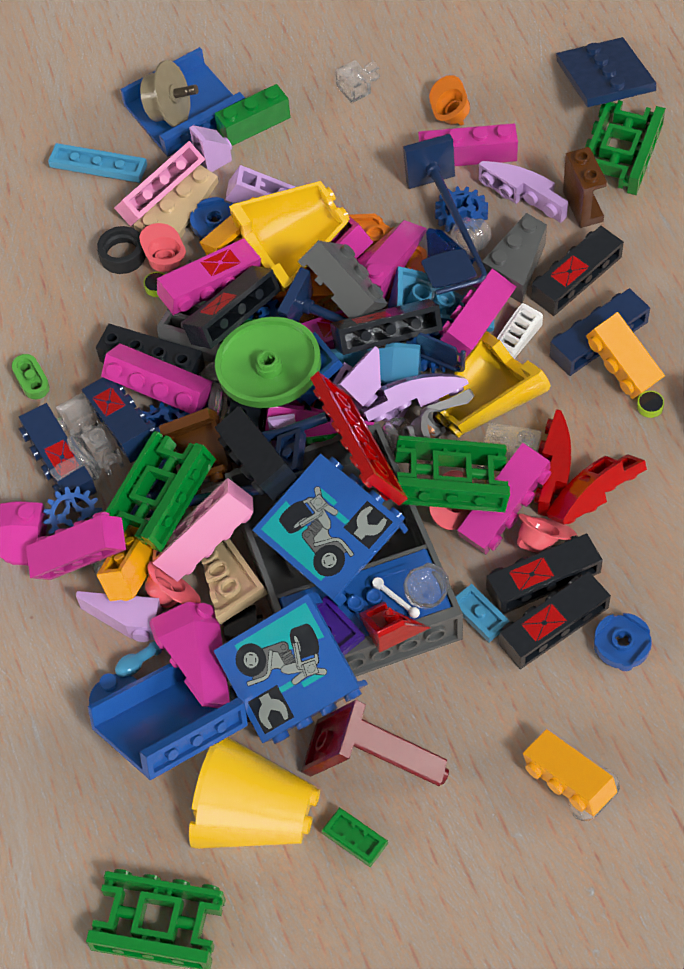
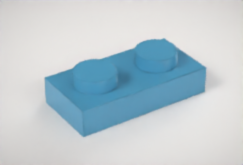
(481, 613)

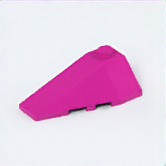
(390, 252)
(19, 527)

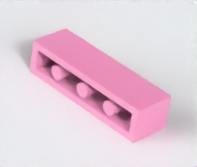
(159, 183)
(204, 529)

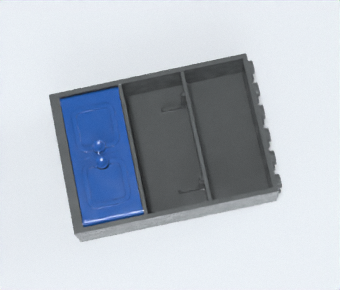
(390, 563)

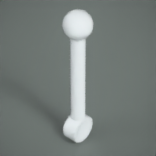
(378, 583)

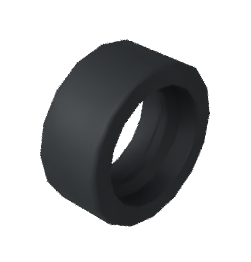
(118, 235)

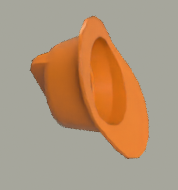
(449, 100)

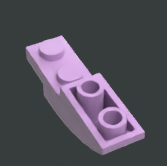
(519, 183)
(423, 388)

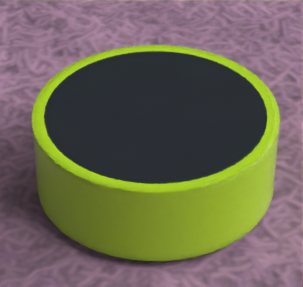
(150, 283)
(650, 404)

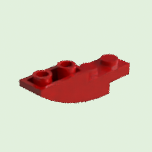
(558, 451)
(589, 487)

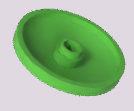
(267, 362)

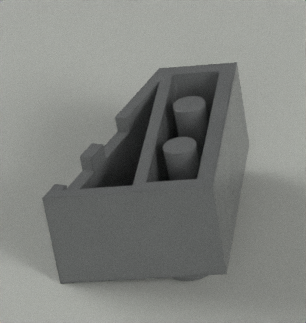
(519, 254)
(344, 277)
(171, 329)

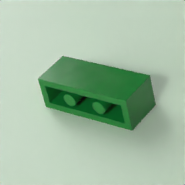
(253, 114)

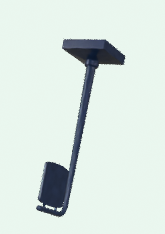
(432, 163)
(299, 301)

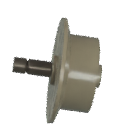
(167, 94)

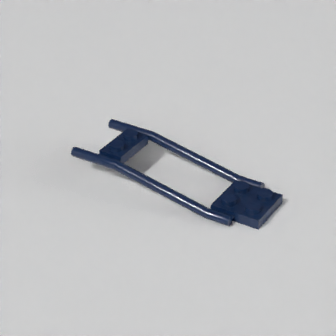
(289, 445)

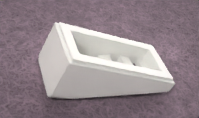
(525, 317)

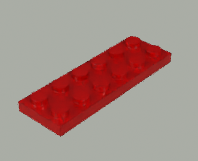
(358, 439)

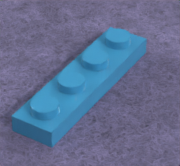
(98, 162)

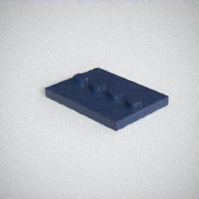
(606, 72)

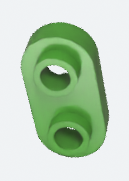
(31, 378)

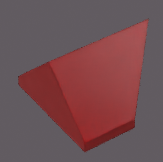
(389, 626)

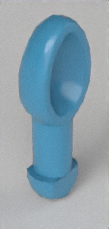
(132, 663)

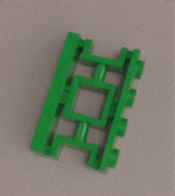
(640, 148)
(448, 490)
(174, 496)
(153, 944)

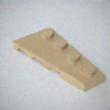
(180, 201)
(230, 581)

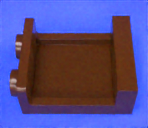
(581, 178)
(200, 429)

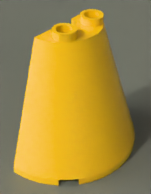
(288, 225)
(497, 383)
(248, 800)

